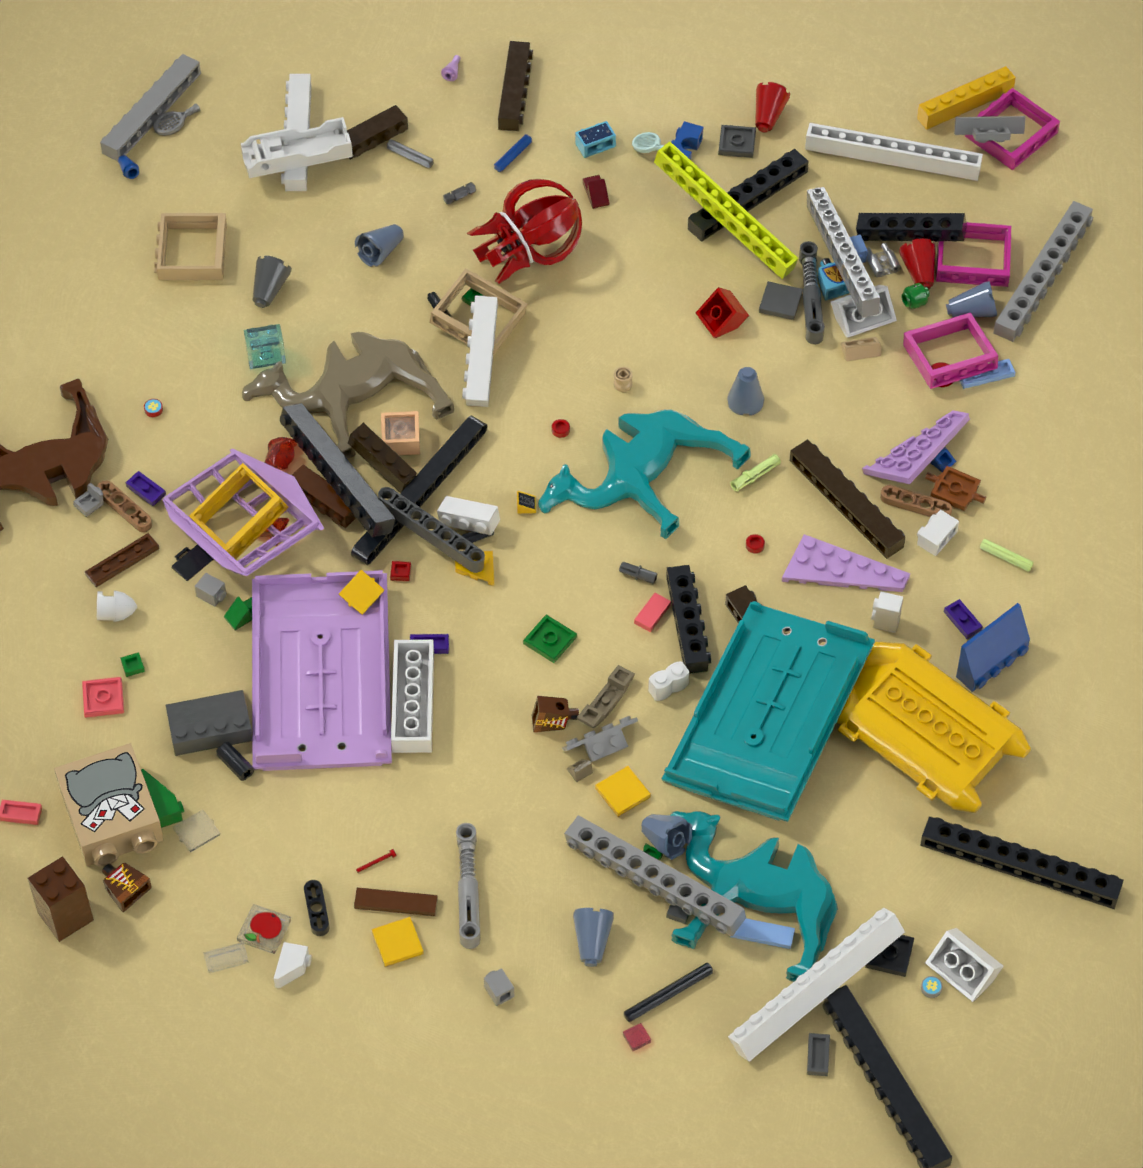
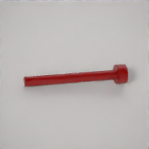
(392, 853)

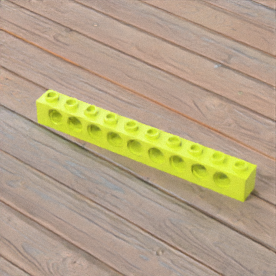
(726, 210)

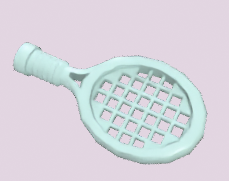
(654, 142)

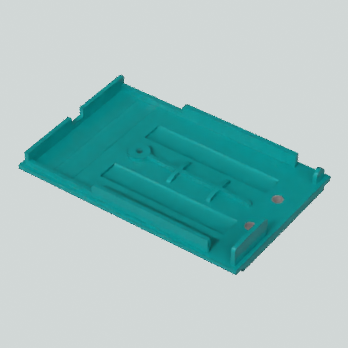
(783, 693)

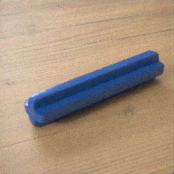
(512, 153)

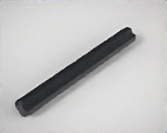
(668, 992)

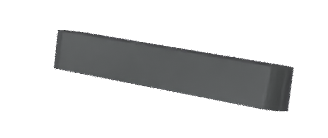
(435, 537)

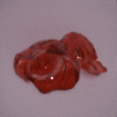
(280, 452)

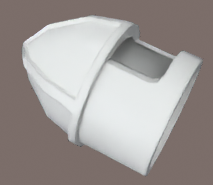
(114, 607)

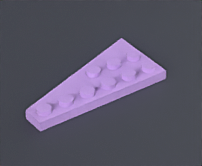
(916, 453)
(838, 567)

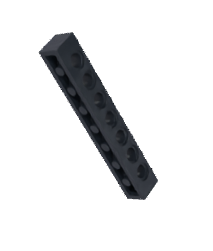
(753, 191)

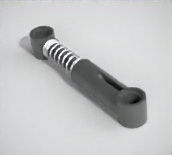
(811, 293)

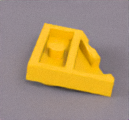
(486, 574)

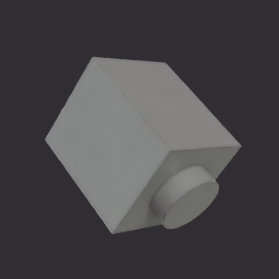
(210, 589)
(498, 986)

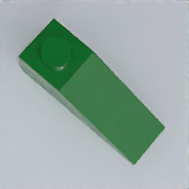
(164, 801)

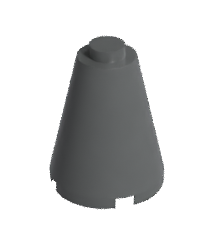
(269, 278)

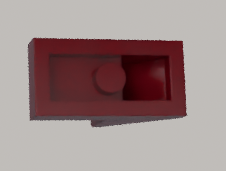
(596, 191)

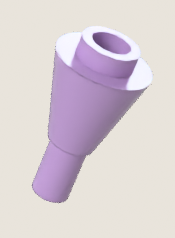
(450, 72)

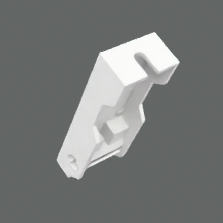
(296, 149)

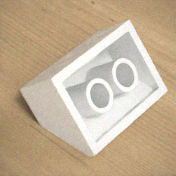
(851, 320)
(964, 964)

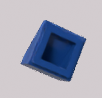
(943, 459)

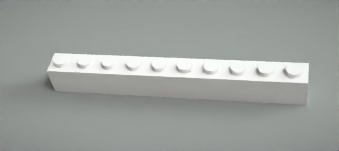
(893, 151)
(816, 984)

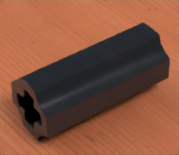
(235, 761)

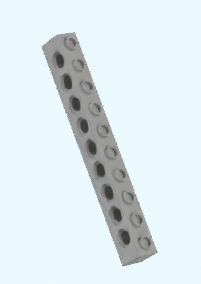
(843, 252)
(1043, 271)
(665, 875)

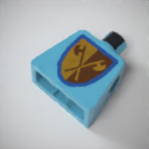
(830, 280)

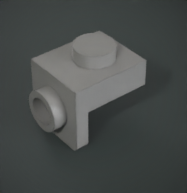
(90, 500)

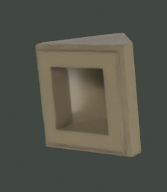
(580, 769)

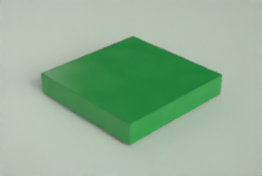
(550, 638)

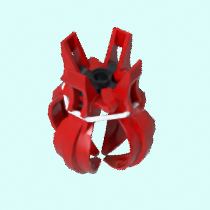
(533, 223)

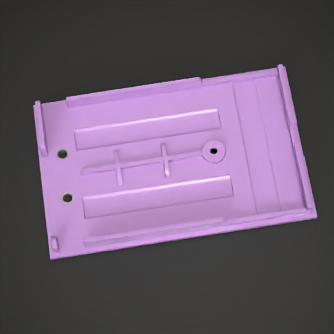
(315, 688)

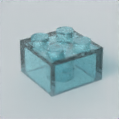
(264, 346)

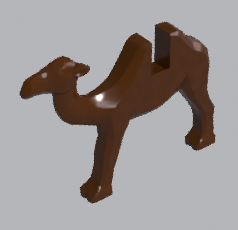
(52, 460)

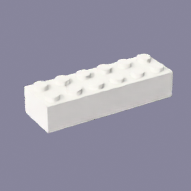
(412, 696)

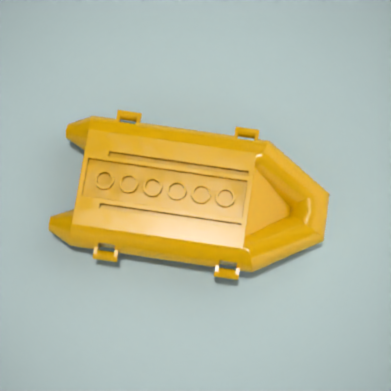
(928, 724)

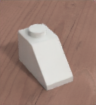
(291, 963)

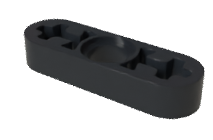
(310, 901)

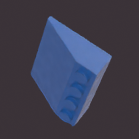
(993, 649)

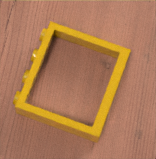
(254, 526)

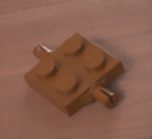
(955, 488)

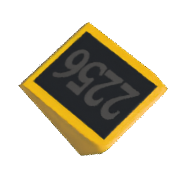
(525, 503)

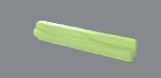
(1006, 555)

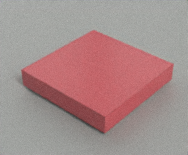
(103, 697)

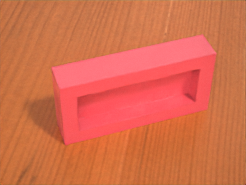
(652, 612)
(20, 812)

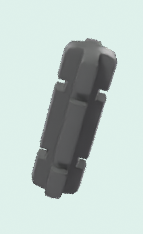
(459, 193)

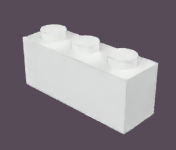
(468, 515)

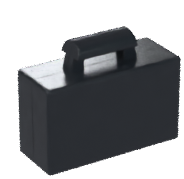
(191, 562)

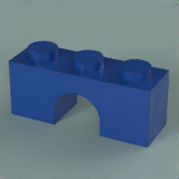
(688, 137)

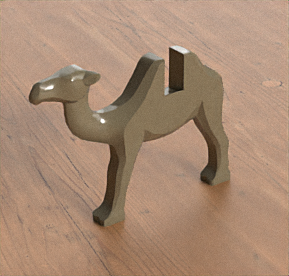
(353, 382)

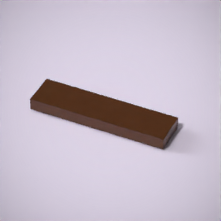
(122, 560)
(395, 901)

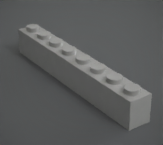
(150, 107)

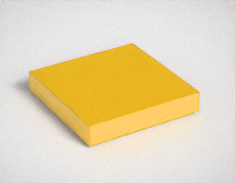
(622, 791)
(397, 941)

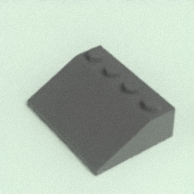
(209, 722)

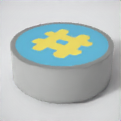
(931, 987)

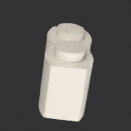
(667, 681)

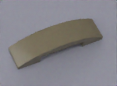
(607, 698)

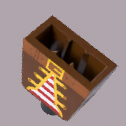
(552, 714)
(125, 884)

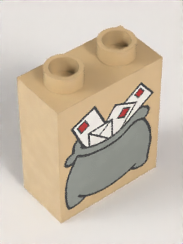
(109, 805)

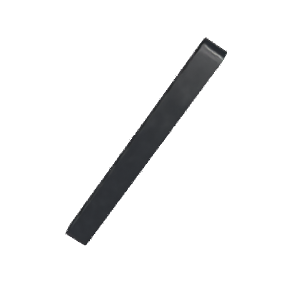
(426, 482)

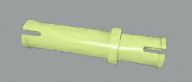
(750, 476)

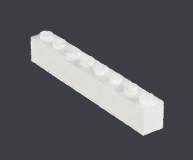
(297, 118)

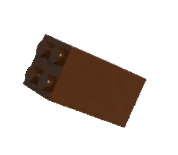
(60, 898)

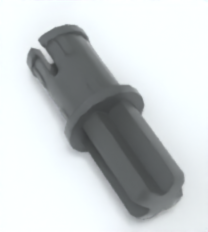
(638, 572)

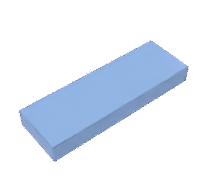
(1004, 371)
(765, 933)

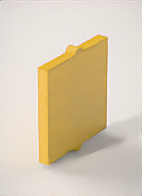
(361, 592)

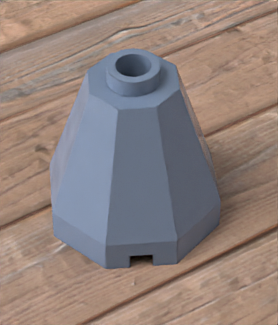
(667, 833)

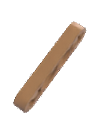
(917, 499)
(124, 506)

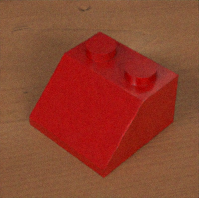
(722, 313)

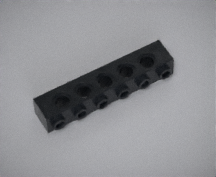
(911, 226)
(677, 577)

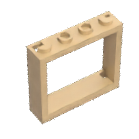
(191, 221)
(486, 288)

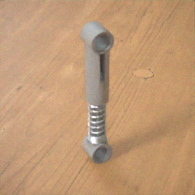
(468, 887)

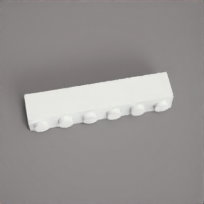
(481, 351)

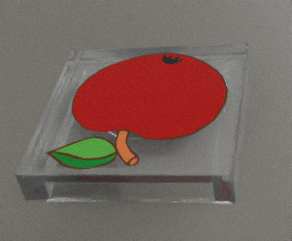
(264, 928)

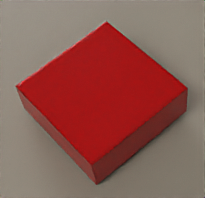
(400, 571)

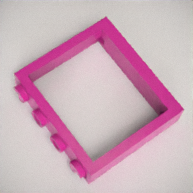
(1049, 128)
(974, 275)
(957, 370)

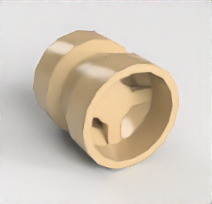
(623, 379)

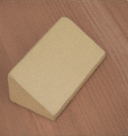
(861, 348)

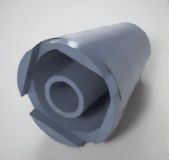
(378, 244)
(976, 301)
(746, 393)
(592, 933)

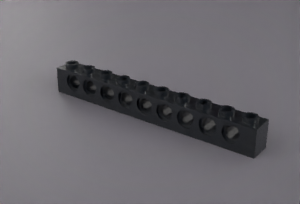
(1026, 870)

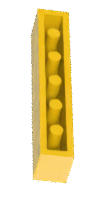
(965, 98)

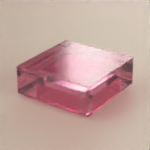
(636, 1037)

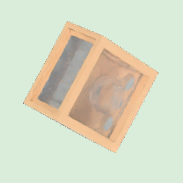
(401, 432)

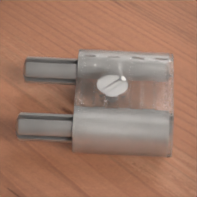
(883, 262)

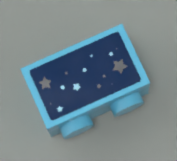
(595, 139)

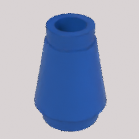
(128, 167)

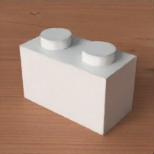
(937, 532)
(887, 612)

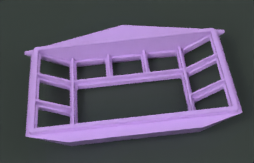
(280, 482)

